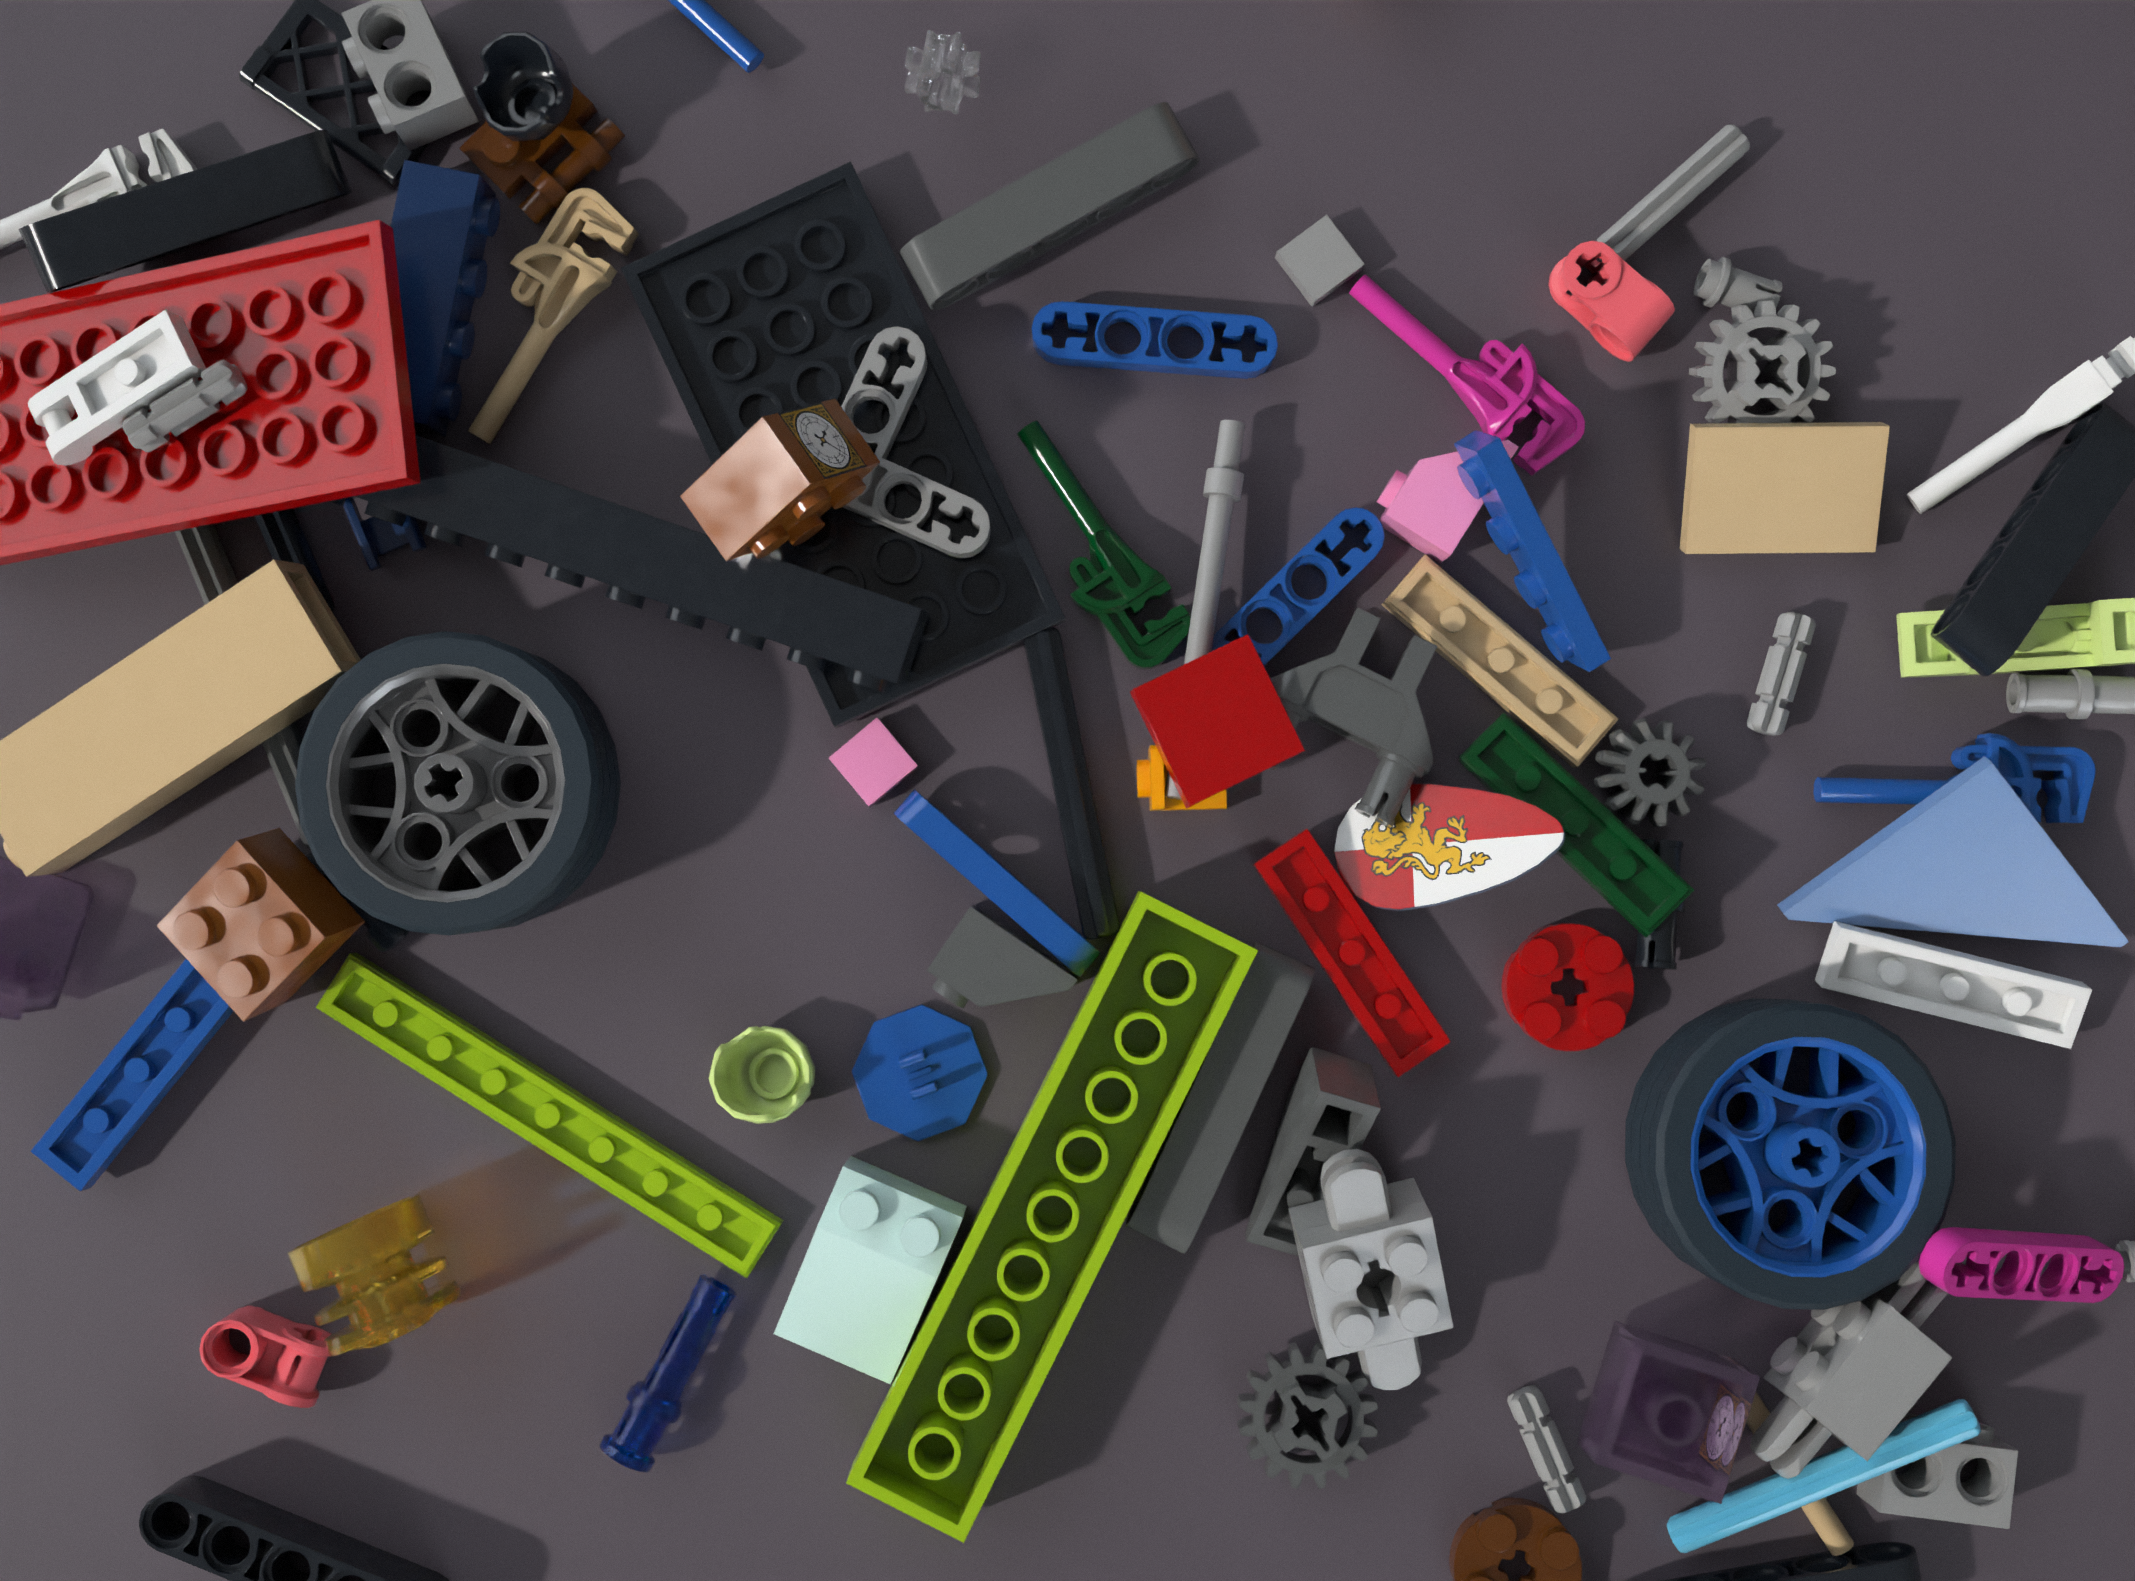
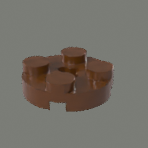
(1509, 1527)

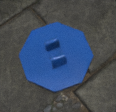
(919, 1072)

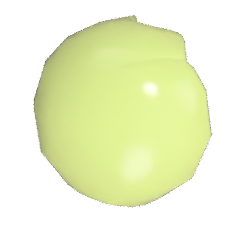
(762, 1074)

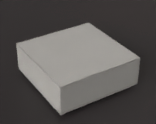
(1319, 260)

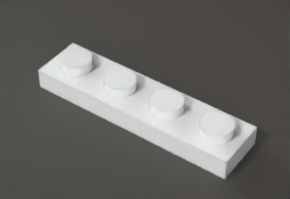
(1953, 985)

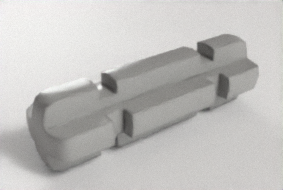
(184, 406)
(1781, 673)
(1546, 1449)

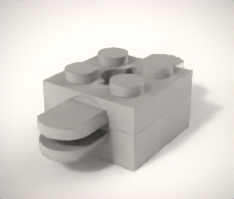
(1371, 1268)
(1851, 1374)

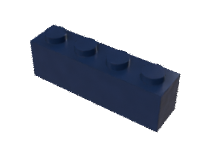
(439, 249)

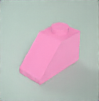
(1431, 504)

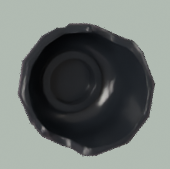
(523, 87)

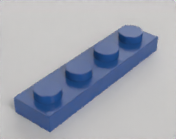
(1519, 531)
(133, 1078)

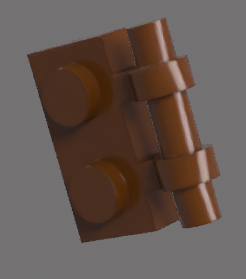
(515, 163)

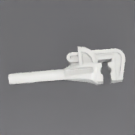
(106, 177)
(2054, 408)

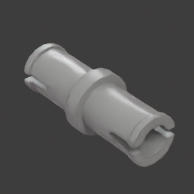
(2073, 694)

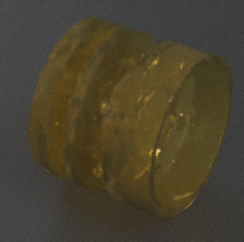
(374, 1276)

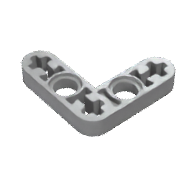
(888, 474)

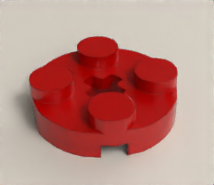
(1596, 1011)

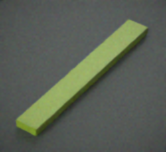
(549, 1114)

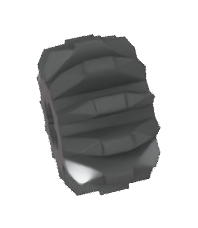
(1674, 774)

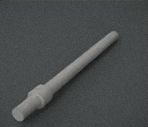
(1222, 488)

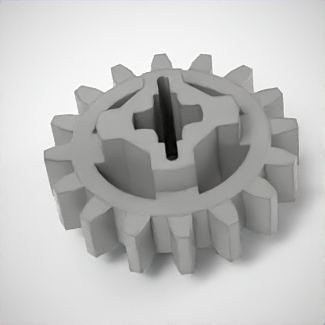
(1782, 352)

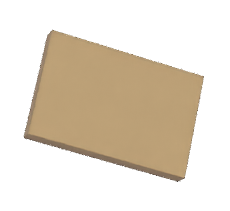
(1783, 487)

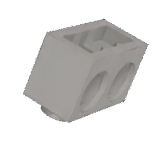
(411, 67)
(1934, 1487)

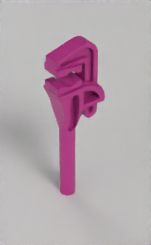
(1494, 388)

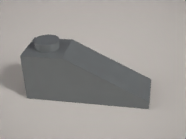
(1323, 1115)

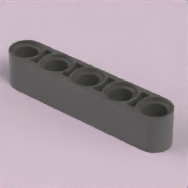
(1049, 206)
(1220, 1100)

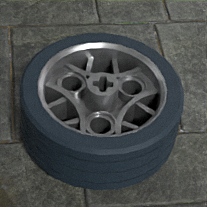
(455, 784)

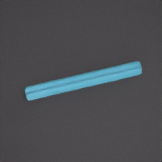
(1822, 1477)

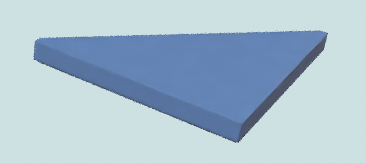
(1960, 865)

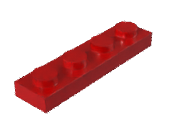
(1351, 953)

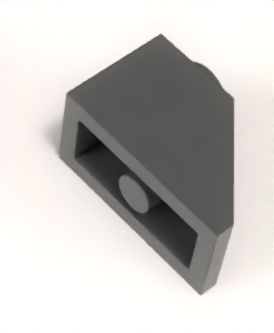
(993, 965)

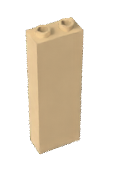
(168, 717)

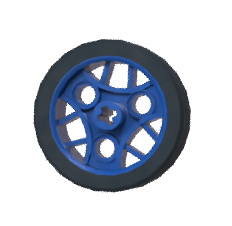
(1791, 1152)

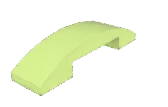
(2060, 639)

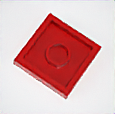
(1217, 721)

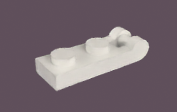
(115, 386)

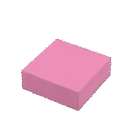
(873, 762)

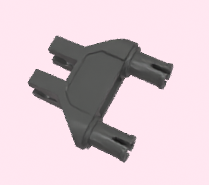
(1367, 710)

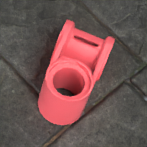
(1617, 303)
(282, 1358)

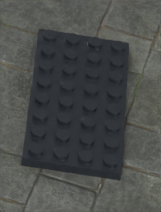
(778, 319)

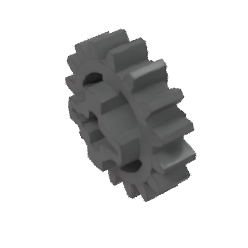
(1328, 1401)

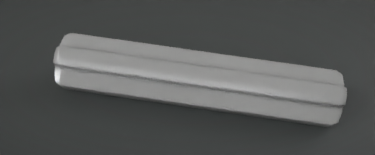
(1676, 191)

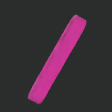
(2021, 1270)

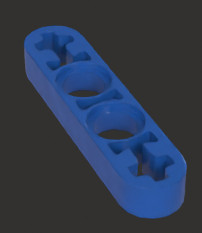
(1154, 328)
(1281, 598)
(997, 883)

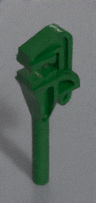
(1116, 575)

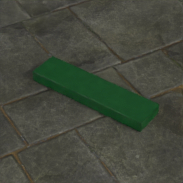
(1595, 839)

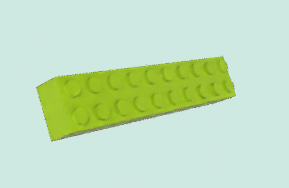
(1050, 1216)

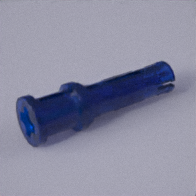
(656, 1399)

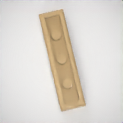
(1500, 661)

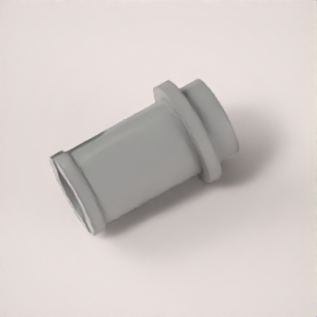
(1731, 287)

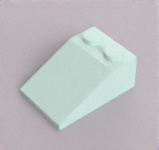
(870, 1269)

